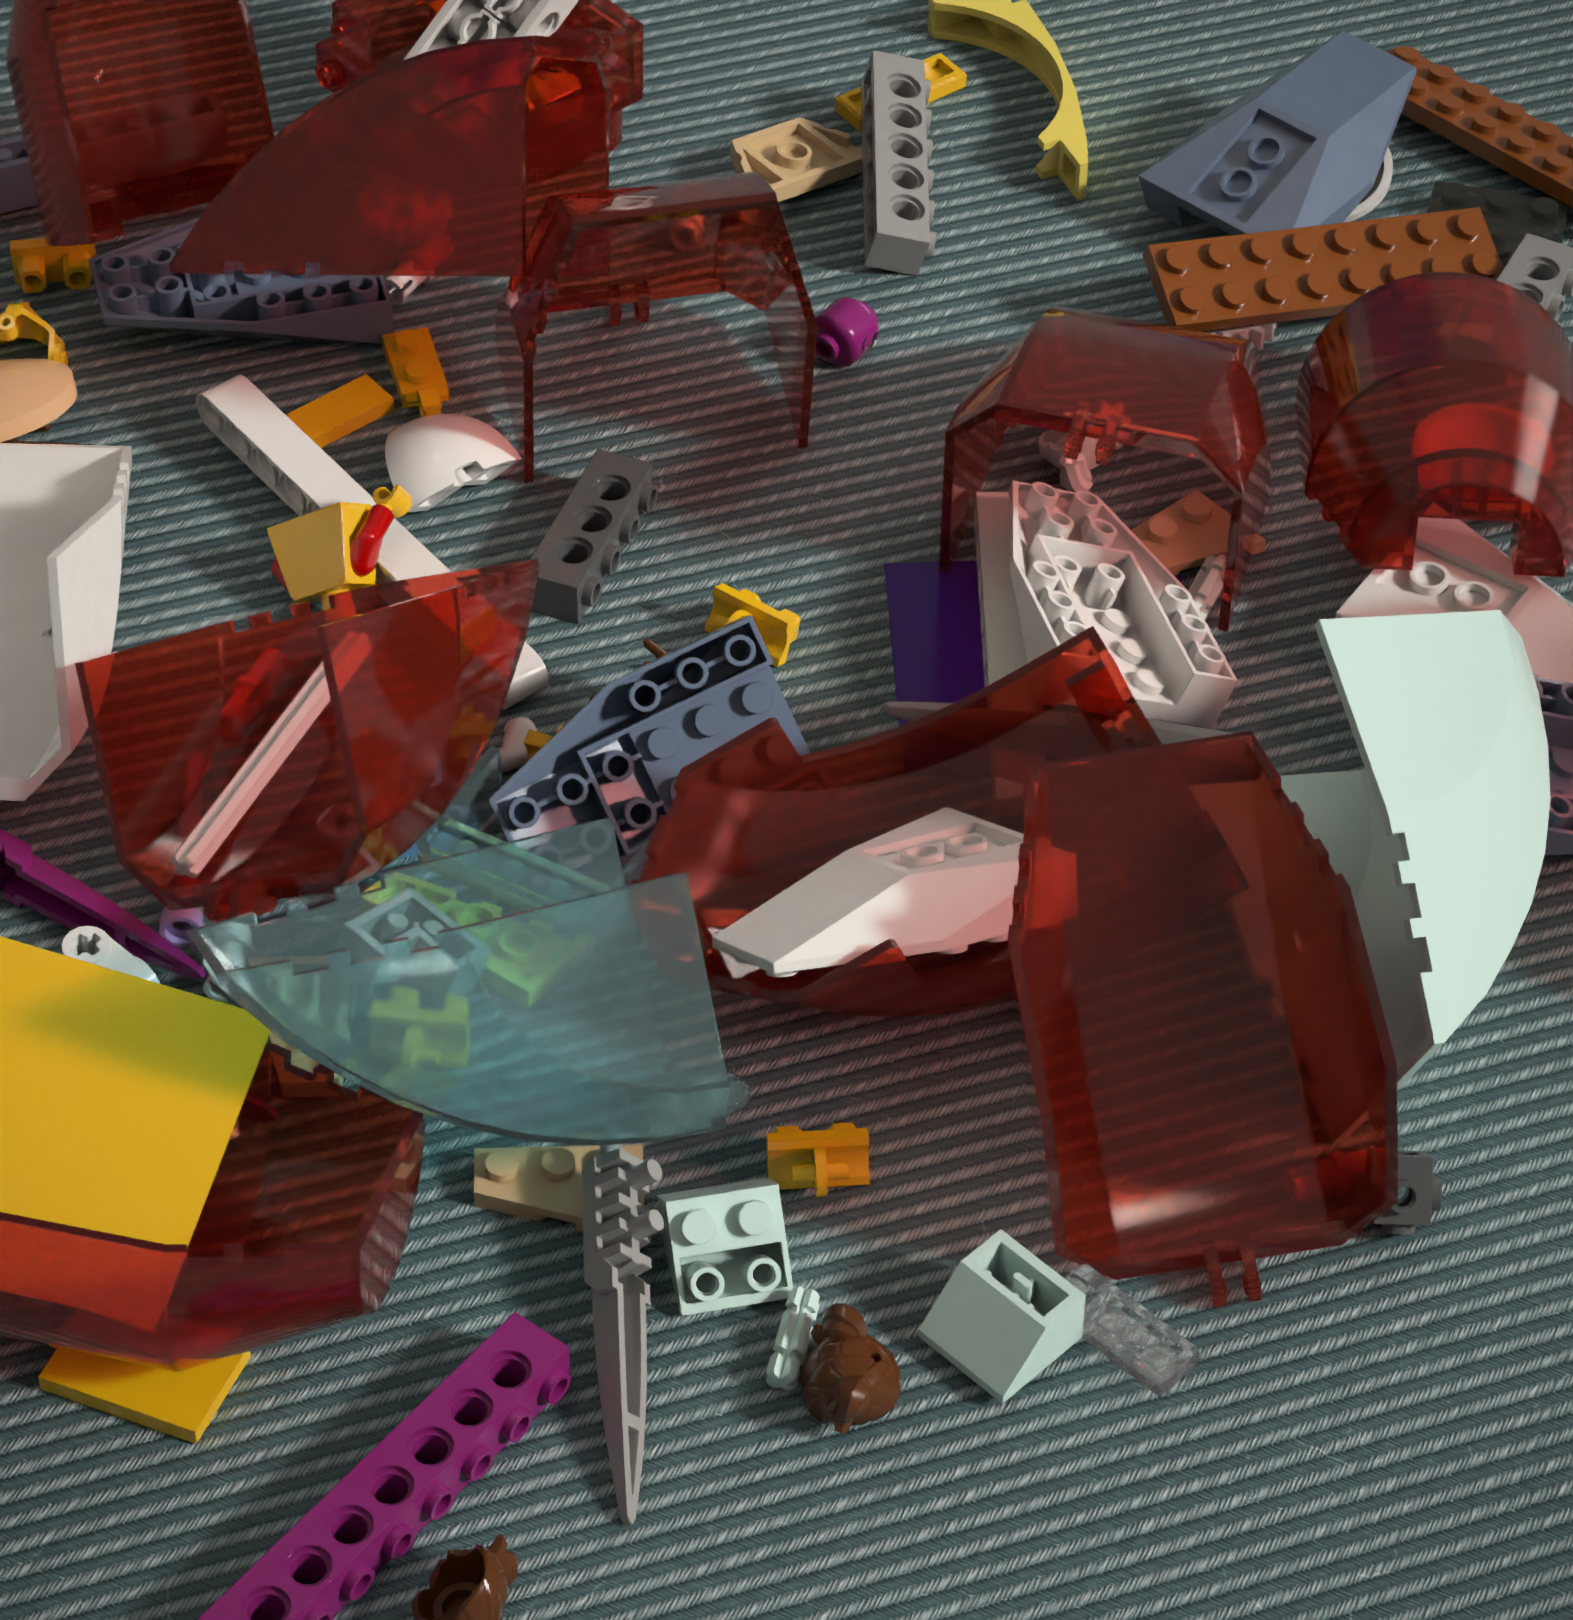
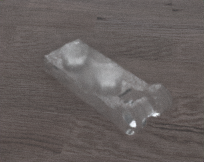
(1132, 1333)

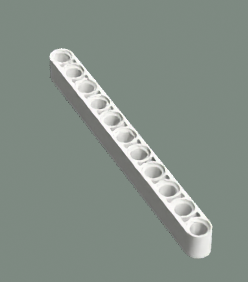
(313, 480)

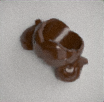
(848, 1371)
(468, 1584)

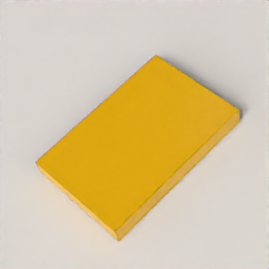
(150, 1396)

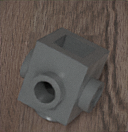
(1420, 1198)

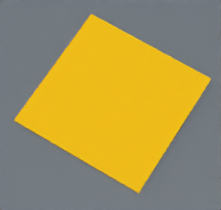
(115, 1095)

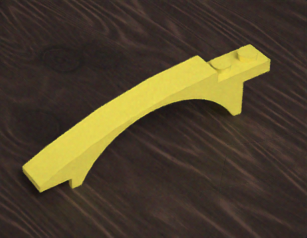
(1021, 36)

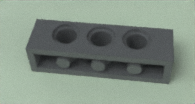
(591, 533)

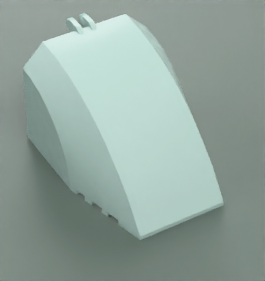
(1445, 815)

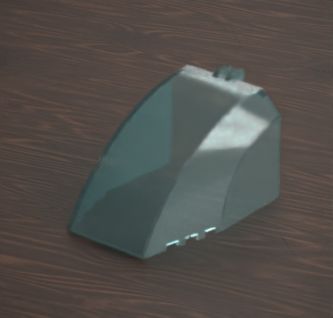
(499, 992)

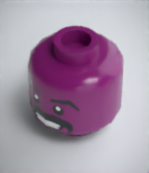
(846, 331)

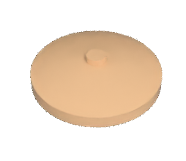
(33, 394)

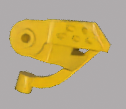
(23, 322)

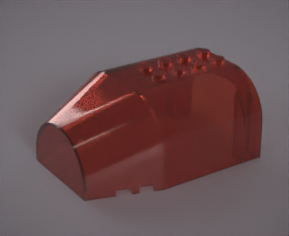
(287, 1243)

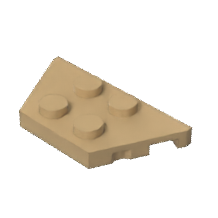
(797, 156)

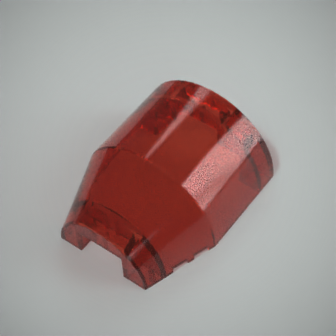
(132, 107)
(1445, 407)

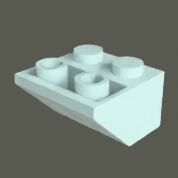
(726, 1245)
(1004, 1316)

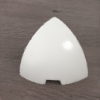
(444, 453)

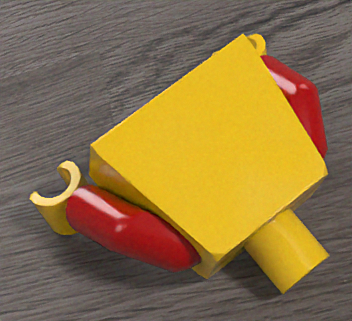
(334, 546)

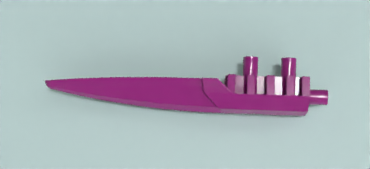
(74, 904)

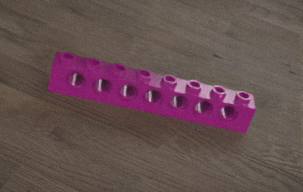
(398, 1471)

